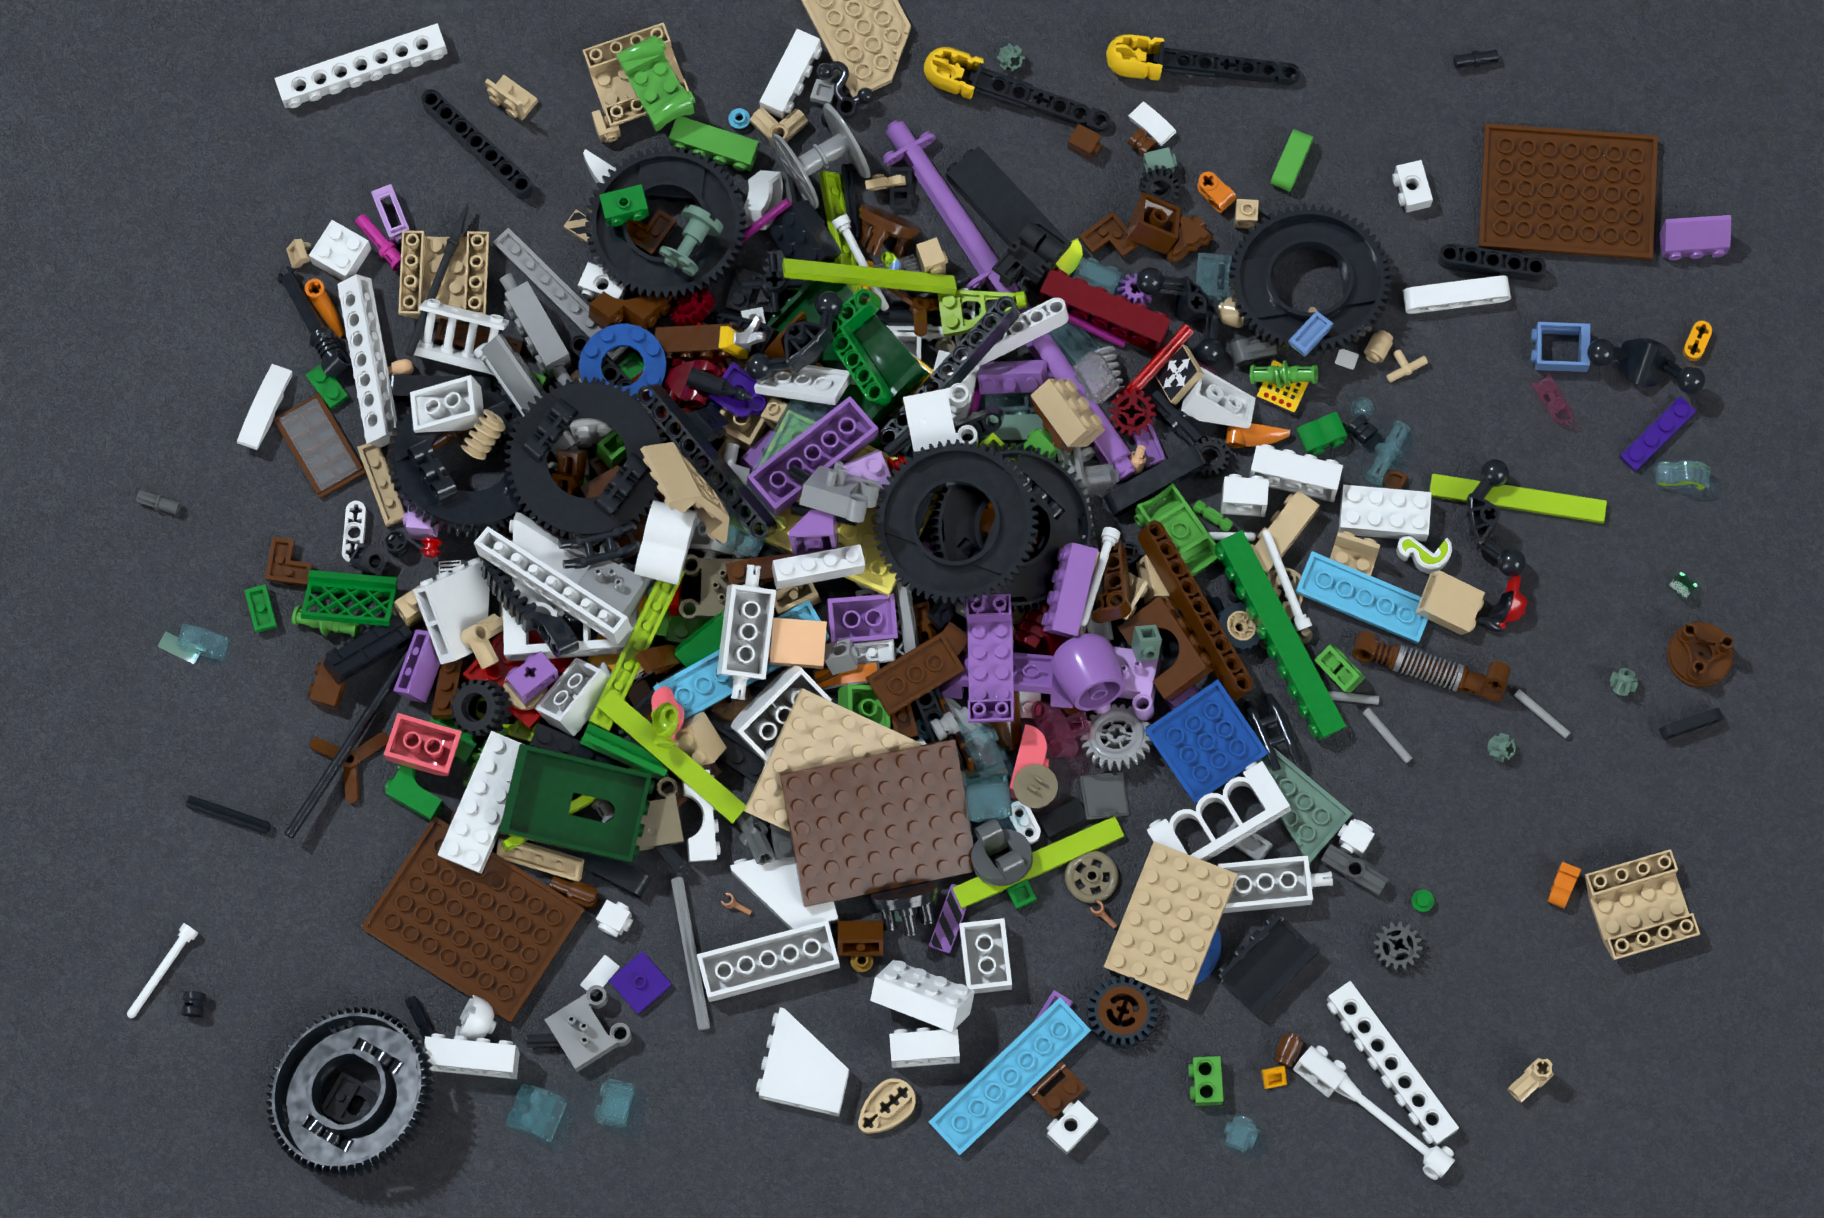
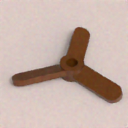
(918, 307)
(351, 769)

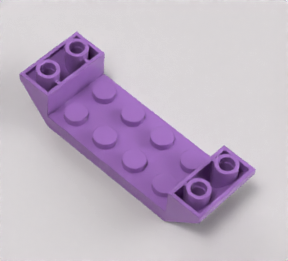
(990, 659)
(1031, 674)

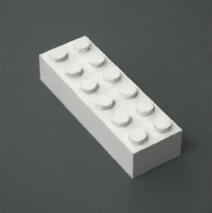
(482, 806)
(768, 961)

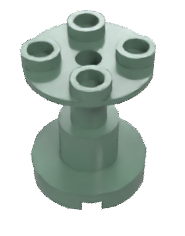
(694, 233)

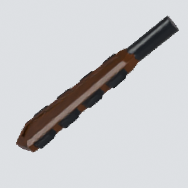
(967, 759)

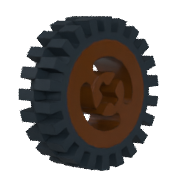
(1101, 1004)

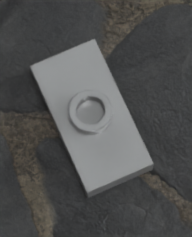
(1253, 846)

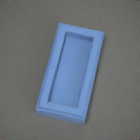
(1310, 333)

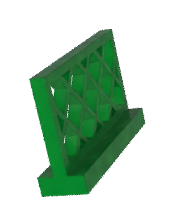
(351, 585)
(622, 751)

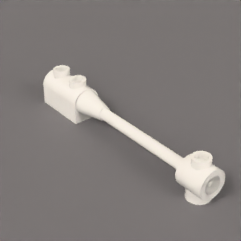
(1330, 1077)

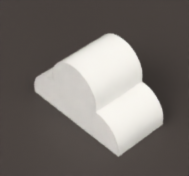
(665, 543)

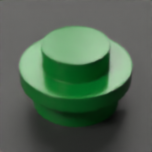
(1422, 900)

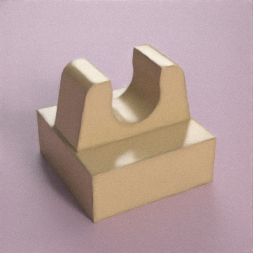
(297, 253)

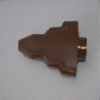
(1190, 238)

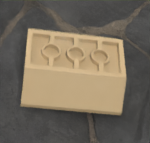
(609, 80)
(463, 282)
(686, 487)
(1640, 905)

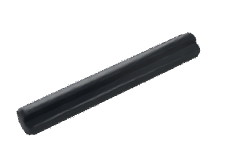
(850, 199)
(228, 814)

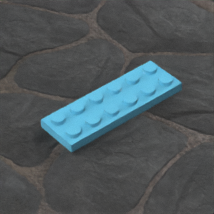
(1362, 597)

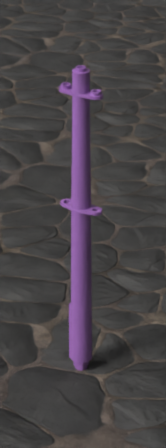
(1109, 445)

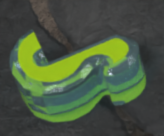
(1683, 473)

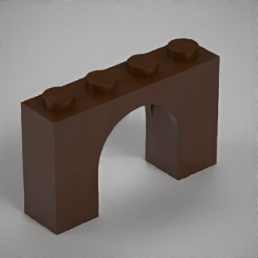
(1191, 662)

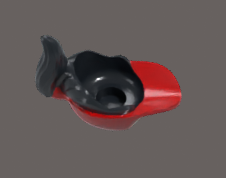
(1508, 609)

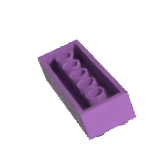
(829, 440)

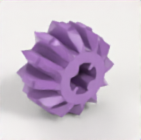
(1126, 291)

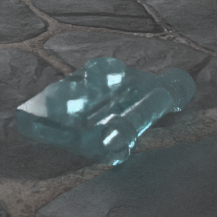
(1207, 274)

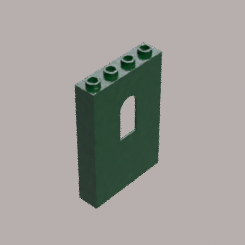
(543, 794)

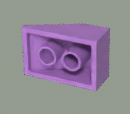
(862, 618)

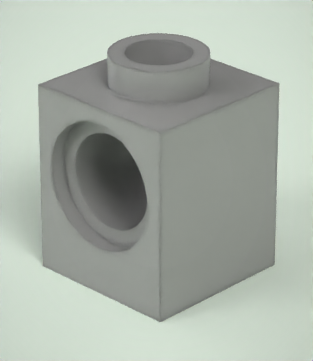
(841, 656)

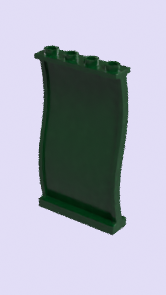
(888, 354)

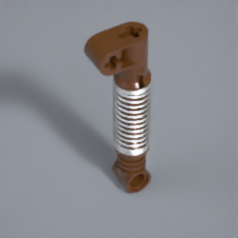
(1460, 678)

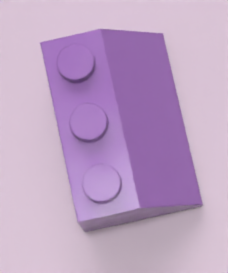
(1695, 237)
(814, 533)

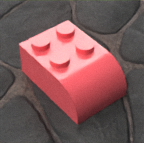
(422, 745)
(1031, 751)

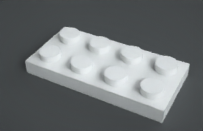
(809, 384)

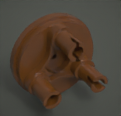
(882, 225)
(1700, 654)

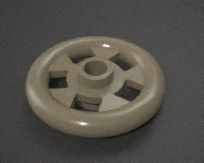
(1085, 894)

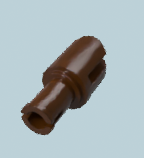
(576, 891)

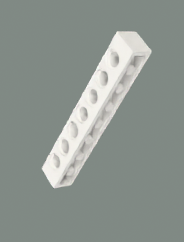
(366, 56)
(368, 359)
(552, 585)
(1391, 1051)

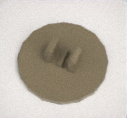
(1035, 786)

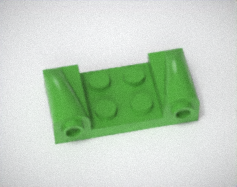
(655, 82)
(1182, 526)

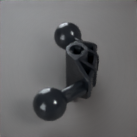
(1191, 306)
(802, 341)
(1646, 363)
(1485, 515)

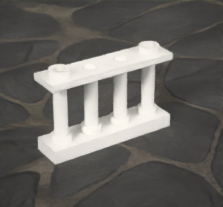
(446, 352)

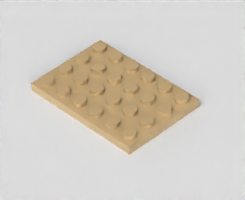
(1171, 920)

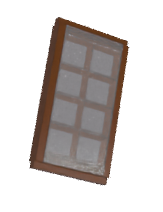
(319, 446)

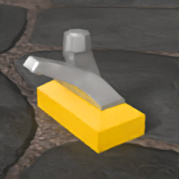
(740, 343)

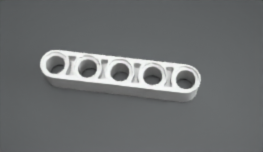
(1456, 294)
(1029, 327)

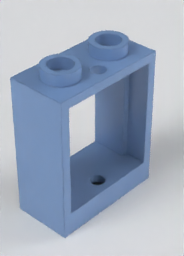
(1580, 329)

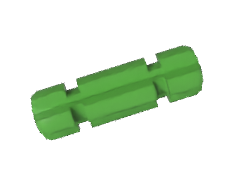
(1212, 516)

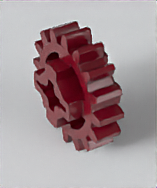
(692, 308)
(1133, 403)

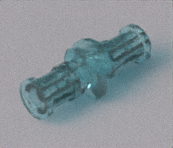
(1388, 453)

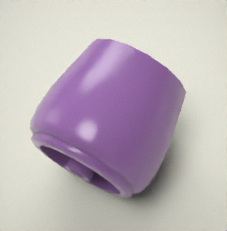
(1088, 671)

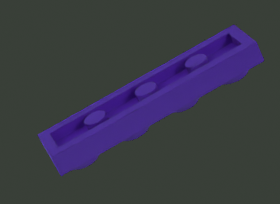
(1657, 434)

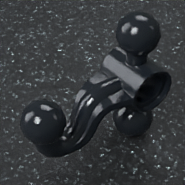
(864, 95)

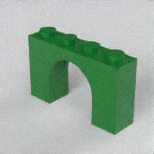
(409, 794)

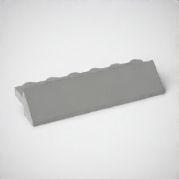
(519, 380)

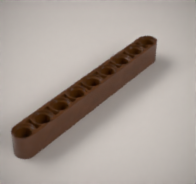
(1195, 609)

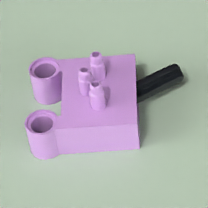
(1137, 678)

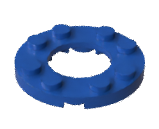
(630, 336)

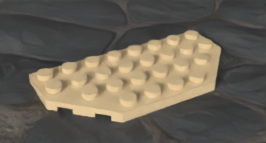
(862, 36)

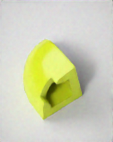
(1071, 258)

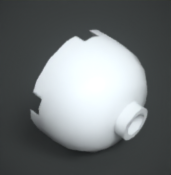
(476, 1019)

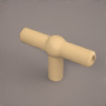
(1406, 368)

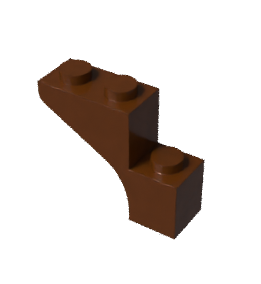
(637, 311)

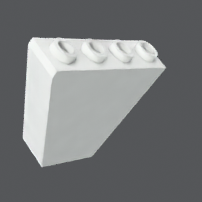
(543, 546)
(452, 605)
(779, 890)
(801, 1069)

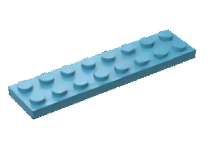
(701, 687)
(1009, 1076)

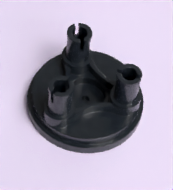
(906, 901)

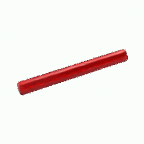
(1158, 361)

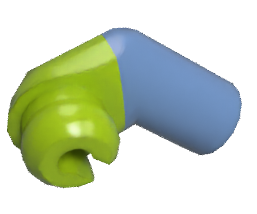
(890, 260)

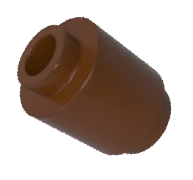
(1288, 1049)

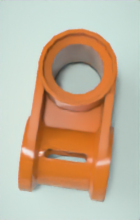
(1218, 194)

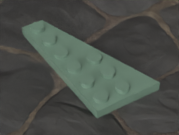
(1313, 813)

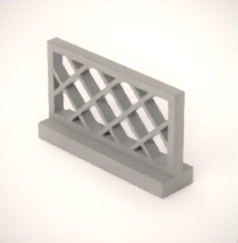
(906, 617)

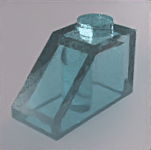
(202, 642)

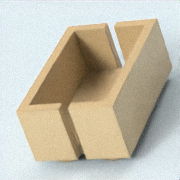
(1068, 412)

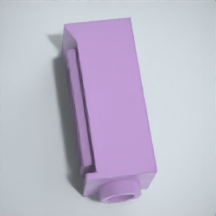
(395, 233)

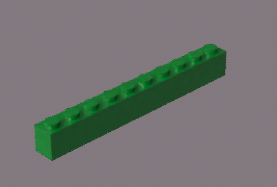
(1279, 635)

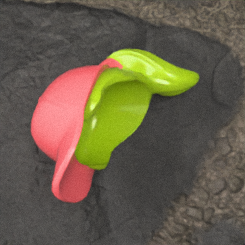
(666, 717)

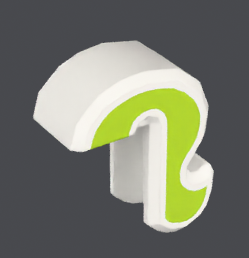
(1423, 558)

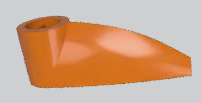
(324, 306)
(1254, 435)

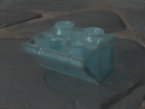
(987, 797)
(536, 1112)

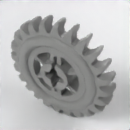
(1116, 749)

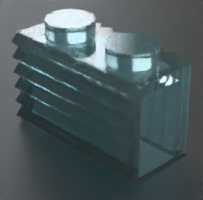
(615, 1104)

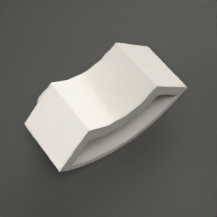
(763, 195)

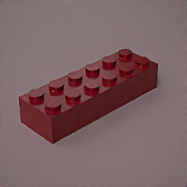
(1108, 312)

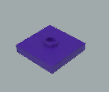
(640, 982)

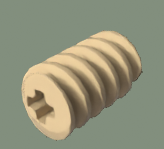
(485, 435)

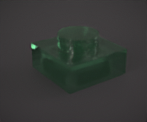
(1683, 585)

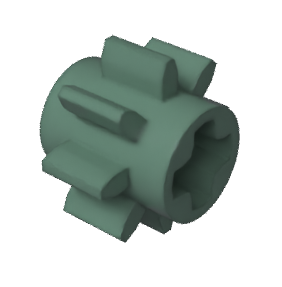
(1010, 57)
(1623, 681)
(1501, 747)

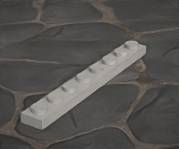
(550, 285)

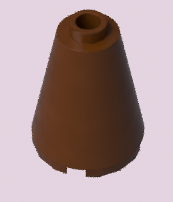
(1009, 731)

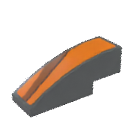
(831, 683)

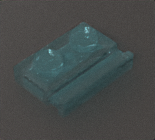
(1073, 342)

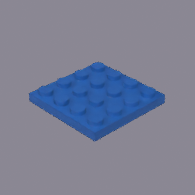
(1206, 741)

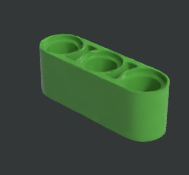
(1291, 160)

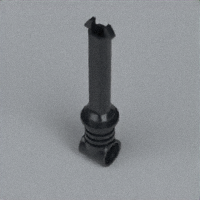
(321, 338)

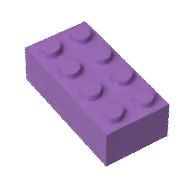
(1069, 590)

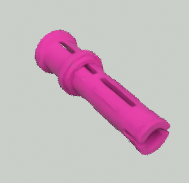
(386, 249)

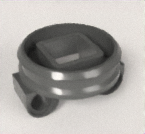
(1010, 866)

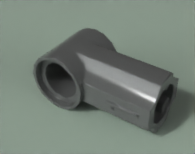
(1248, 351)

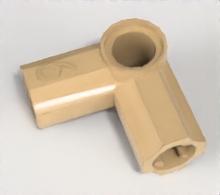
(787, 127)
(477, 639)
(1535, 1076)

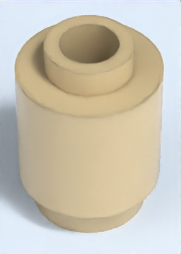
(1378, 346)

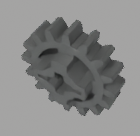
(1390, 942)

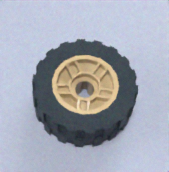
(1247, 635)

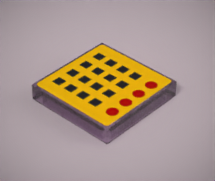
(1286, 398)

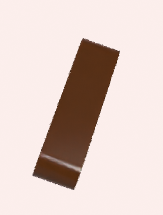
(1108, 601)

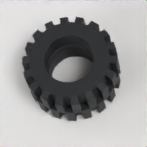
(465, 705)

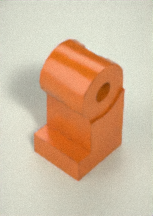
(1563, 884)

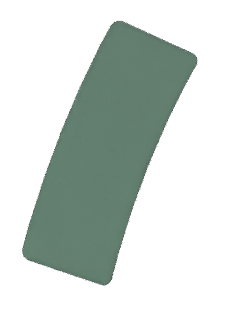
(169, 644)

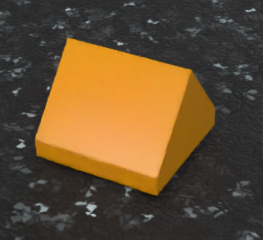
(1274, 1077)

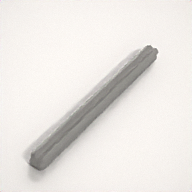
(690, 953)

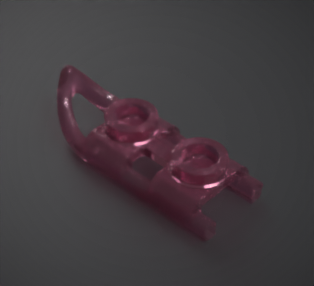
(1556, 404)

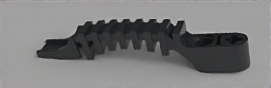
(552, 629)

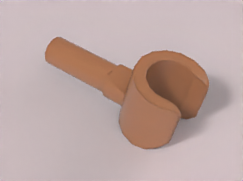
(733, 904)
(1101, 913)

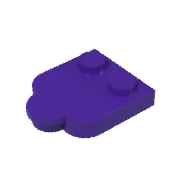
(739, 378)

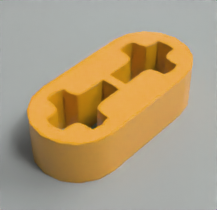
(1701, 342)

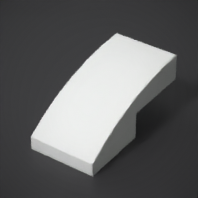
(1152, 122)

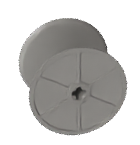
(821, 155)

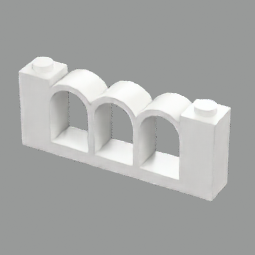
(518, 647)
(1266, 790)

